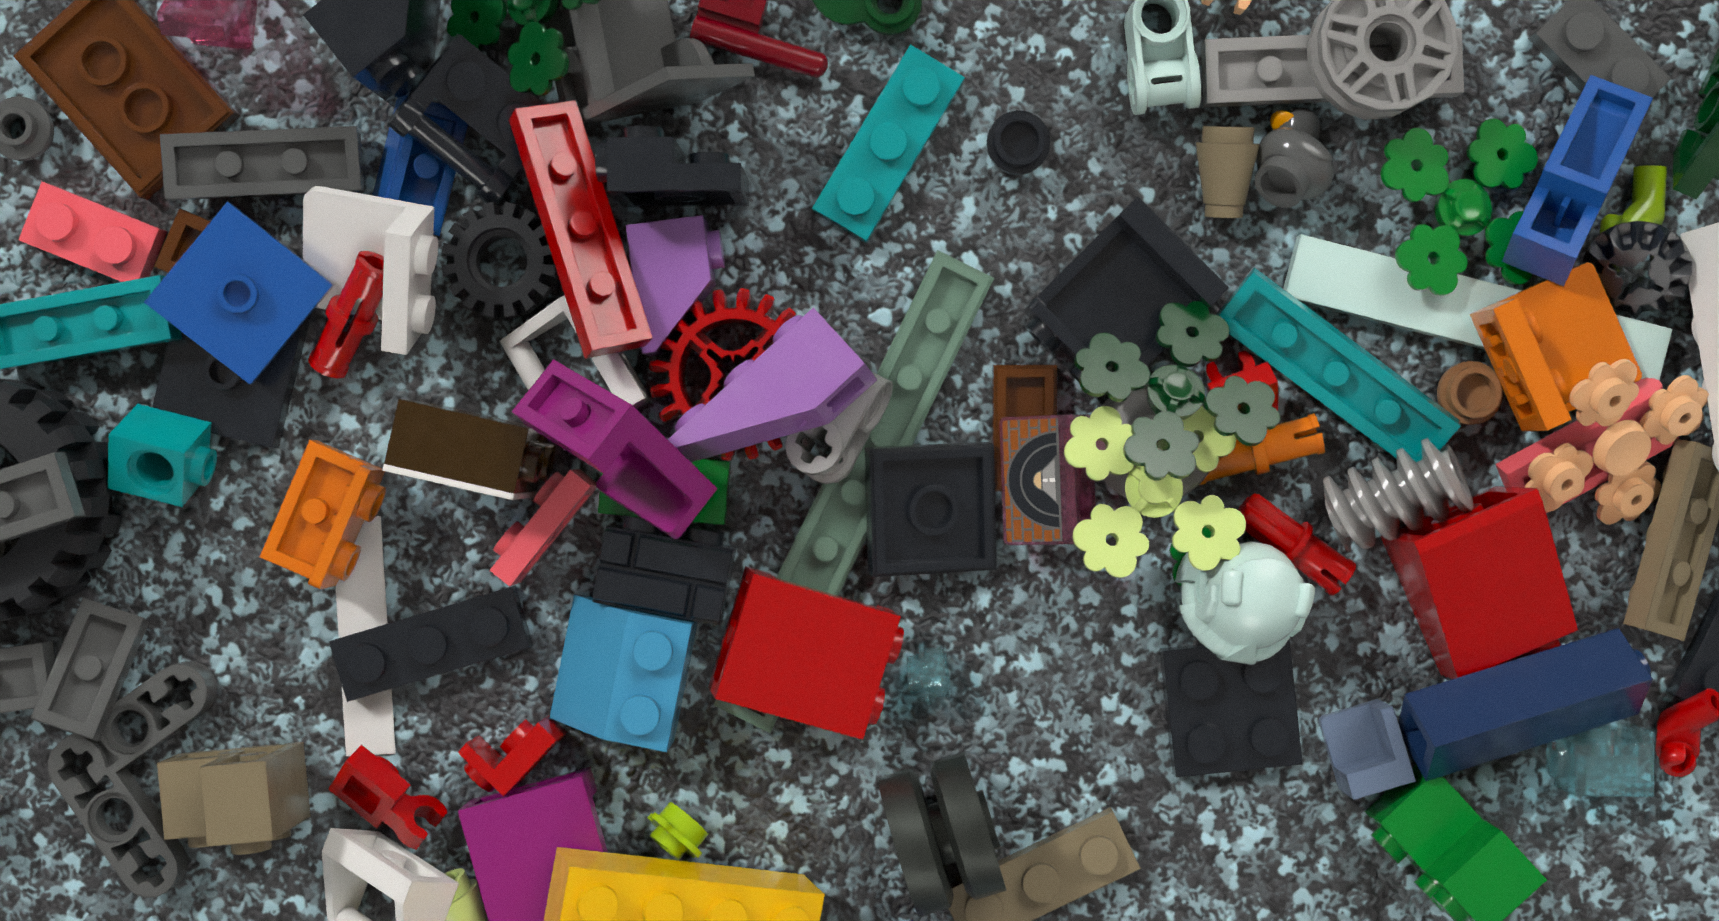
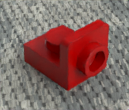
(524, 750)

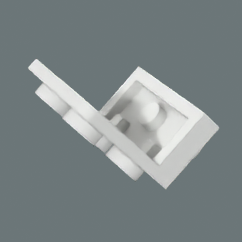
(347, 222)

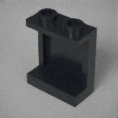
(1121, 287)

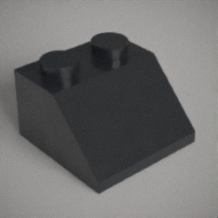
(380, 40)

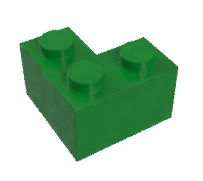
(1463, 860)

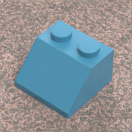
(623, 673)

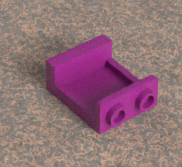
(612, 436)
(517, 839)

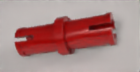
(338, 347)

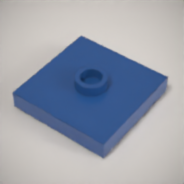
(239, 293)

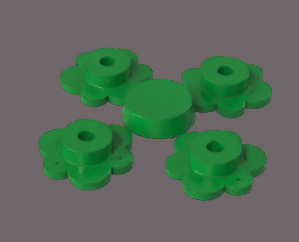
(1461, 206)

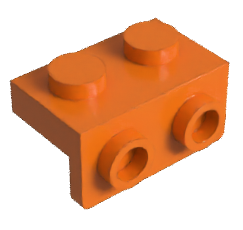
(324, 515)

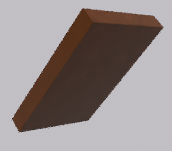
(123, 85)

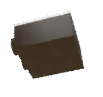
(468, 450)

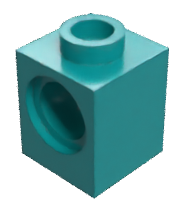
(160, 455)

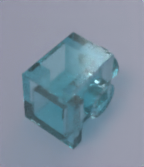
(1604, 762)

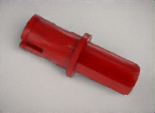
(1297, 542)

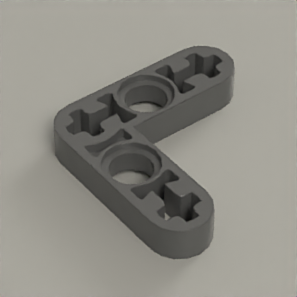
(111, 761)

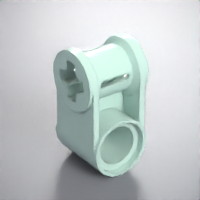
(1161, 59)

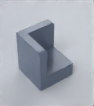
(1366, 749)

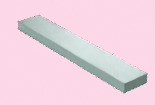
(1378, 291)

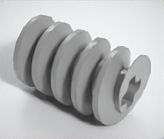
(1396, 495)

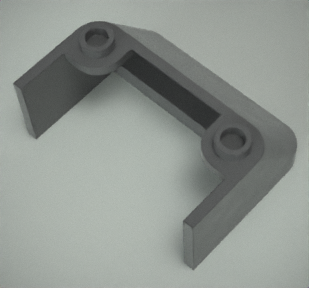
(631, 63)

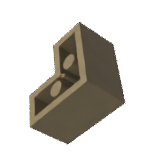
(234, 796)

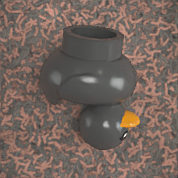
(1292, 160)

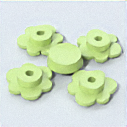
(1150, 497)

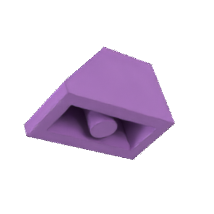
(672, 270)

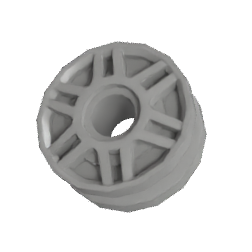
(1368, 87)

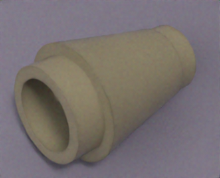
(1226, 169)

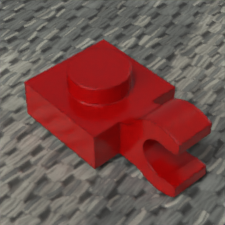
(379, 795)

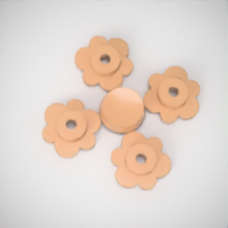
(1622, 446)

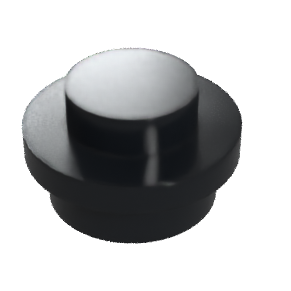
(1018, 142)

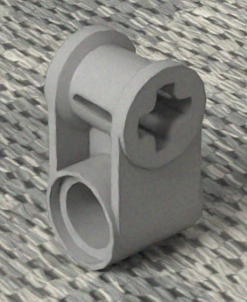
(844, 434)

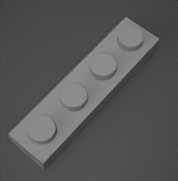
(1276, 70)

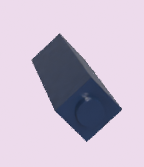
(1524, 703)

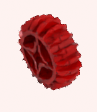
(694, 338)

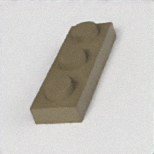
(1676, 543)
(1053, 872)

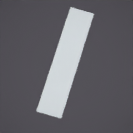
(359, 608)

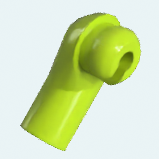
(1647, 198)

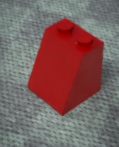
(1485, 581)

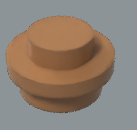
(1470, 392)

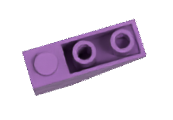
(788, 389)

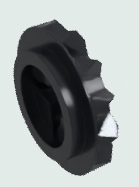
(1627, 246)

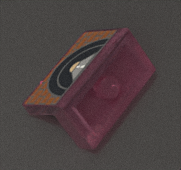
(1039, 488)

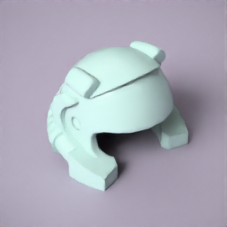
(1245, 604)

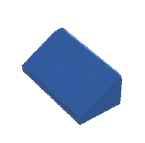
(413, 172)

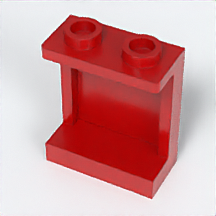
(805, 654)

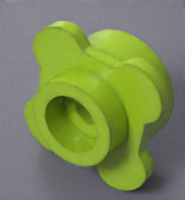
(677, 832)

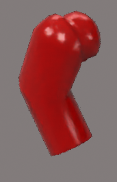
(1680, 731)

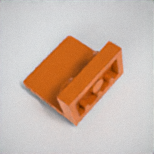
(1549, 343)

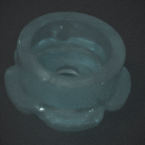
(929, 673)

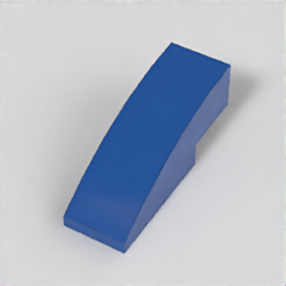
(1576, 180)

